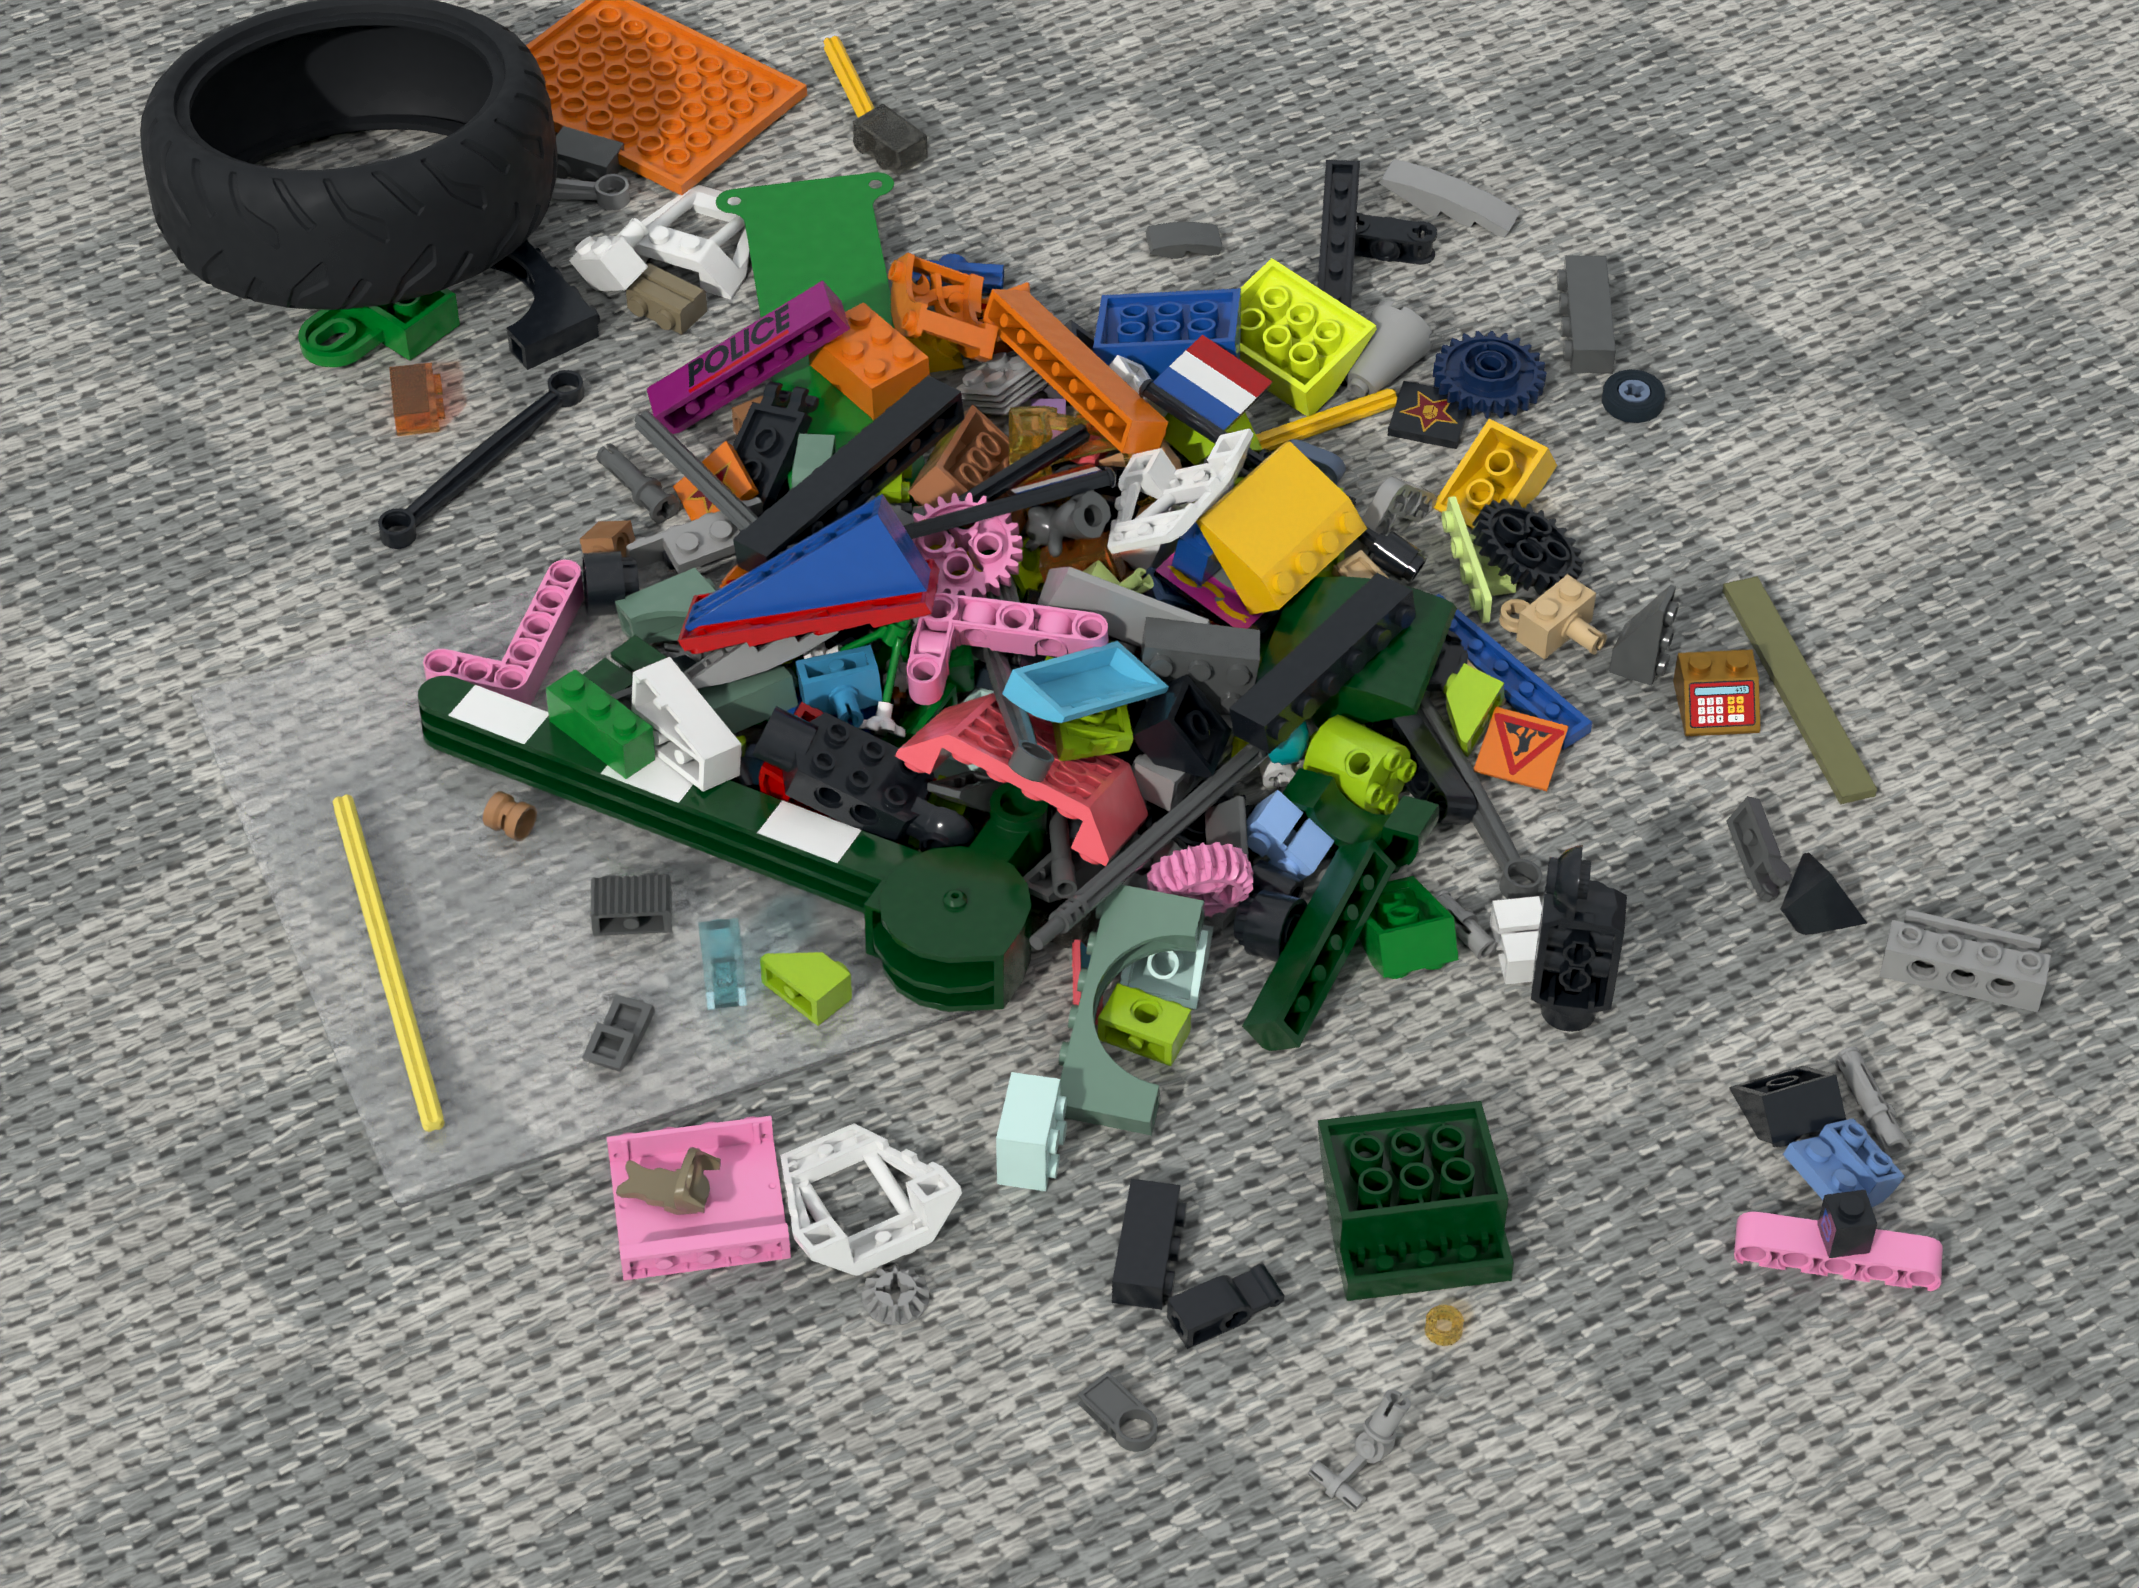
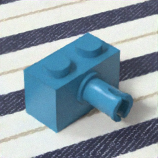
(841, 683)

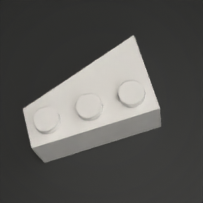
(685, 726)

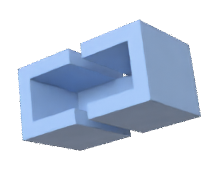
(1272, 834)

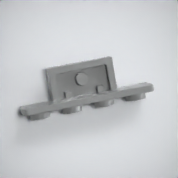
(692, 542)

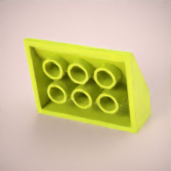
(1299, 336)

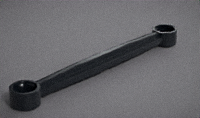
(480, 460)

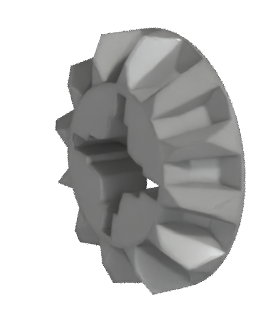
(912, 1301)

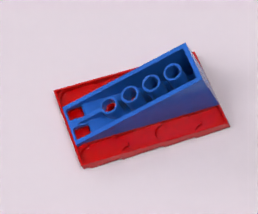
(830, 582)

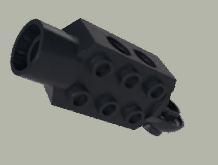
(857, 780)
(1577, 944)

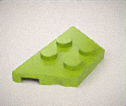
(1093, 734)

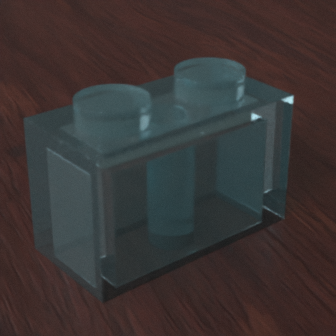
(722, 963)

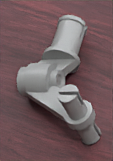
(1371, 1447)

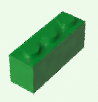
(600, 724)

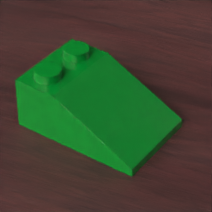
(1408, 930)

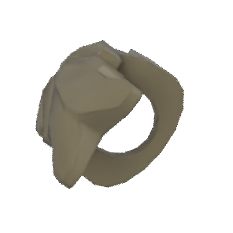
(676, 1191)

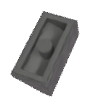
(1227, 824)

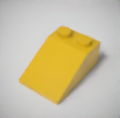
(1497, 468)

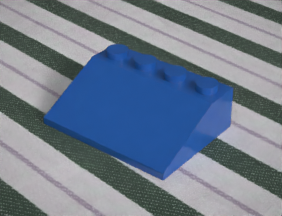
(1163, 325)

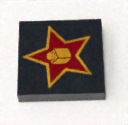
(1427, 416)

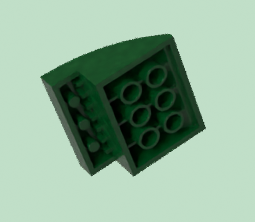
(1394, 678)
(1415, 1200)

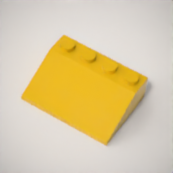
(1279, 528)

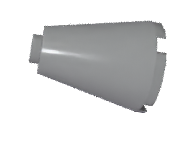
(1393, 348)

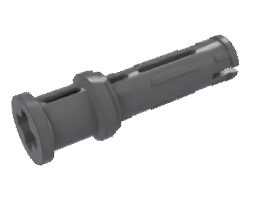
(645, 490)

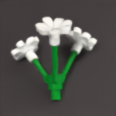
(896, 637)

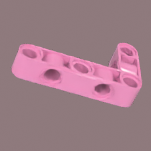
(993, 626)

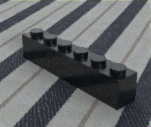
(1322, 663)

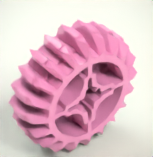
(1205, 873)

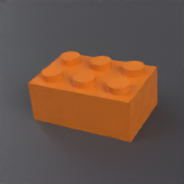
(870, 362)

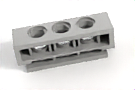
(1950, 951)

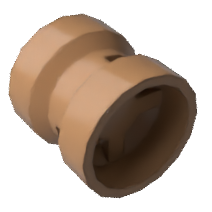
(510, 816)

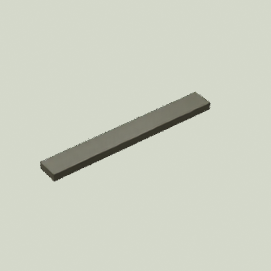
(1799, 690)

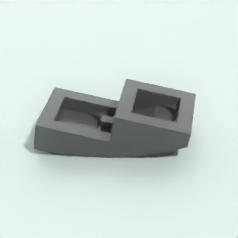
(1176, 238)
(620, 1033)

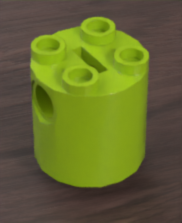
(1363, 763)

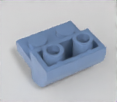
(1845, 1161)

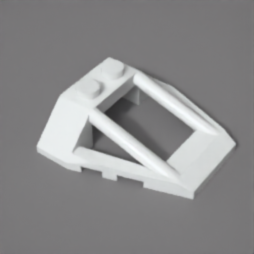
(716, 270)
(1157, 477)
(919, 1219)

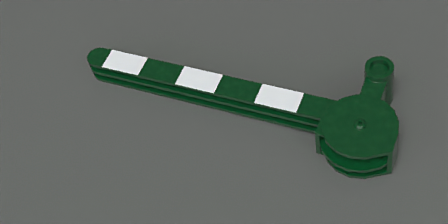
(939, 919)

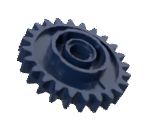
(1489, 374)

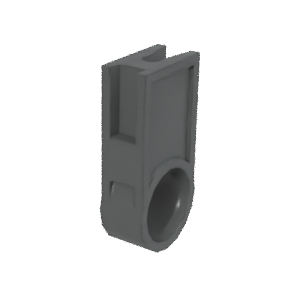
(1113, 1405)

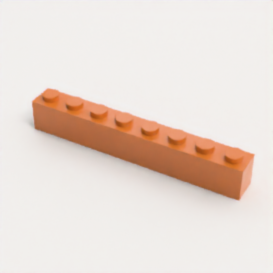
(1075, 371)

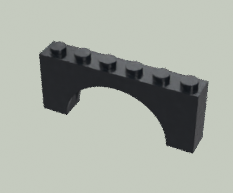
(557, 316)

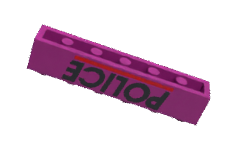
(748, 358)

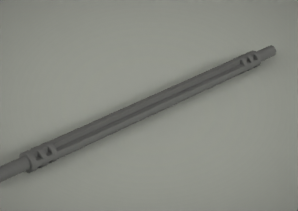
(1148, 845)

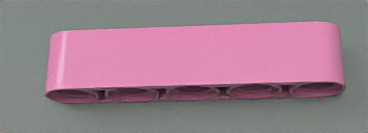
(1797, 1243)

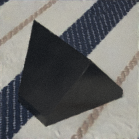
(1817, 901)

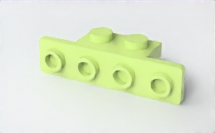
(1474, 568)

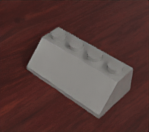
(1120, 606)

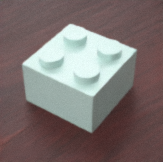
(1030, 1132)

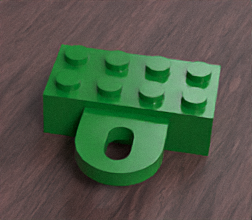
(402, 326)

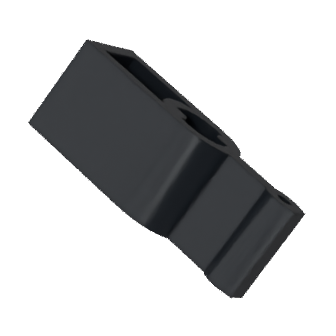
(1221, 1304)

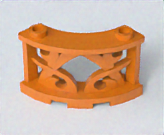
(963, 297)

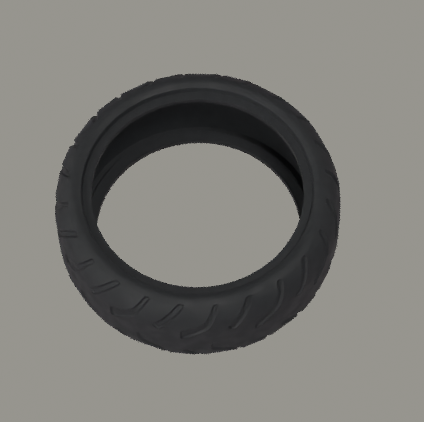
(363, 229)

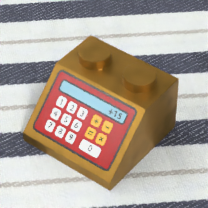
(1718, 692)

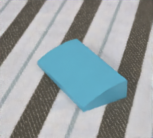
(1082, 683)

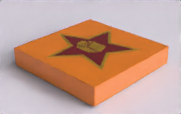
(729, 470)

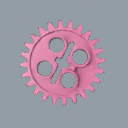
(988, 534)

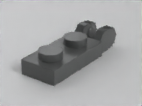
(1758, 849)

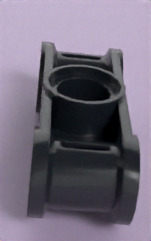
(1394, 239)

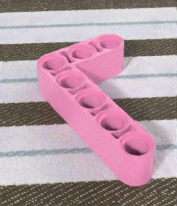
(532, 646)

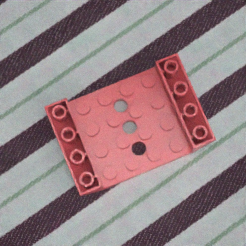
(1090, 789)

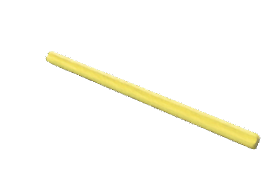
(388, 964)

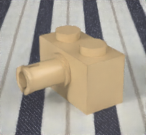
(1558, 616)

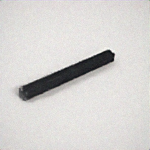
(1030, 464)

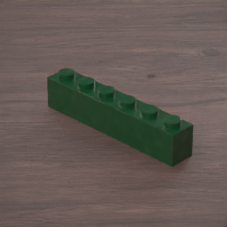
(1319, 946)

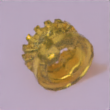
(1448, 1313)

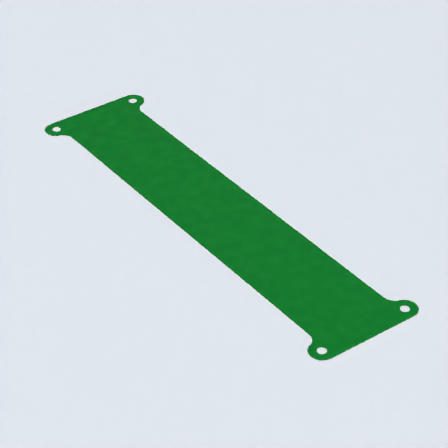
(810, 236)

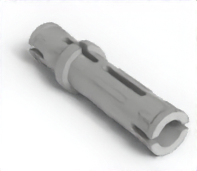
(1877, 1113)

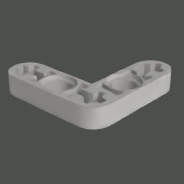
(1393, 499)

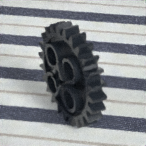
(1525, 545)

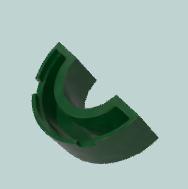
(1397, 834)

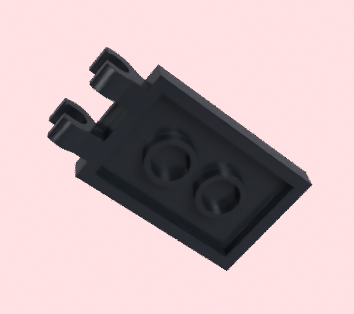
(771, 436)

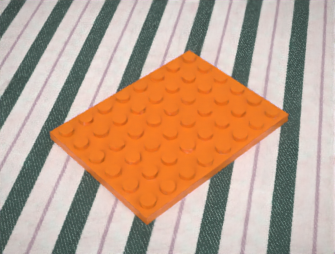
(657, 89)

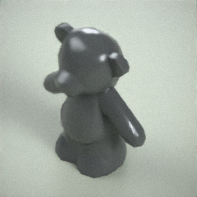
(1077, 518)

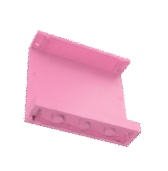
(741, 1214)

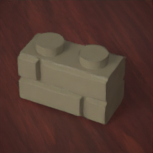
(666, 299)

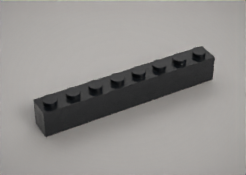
(854, 471)

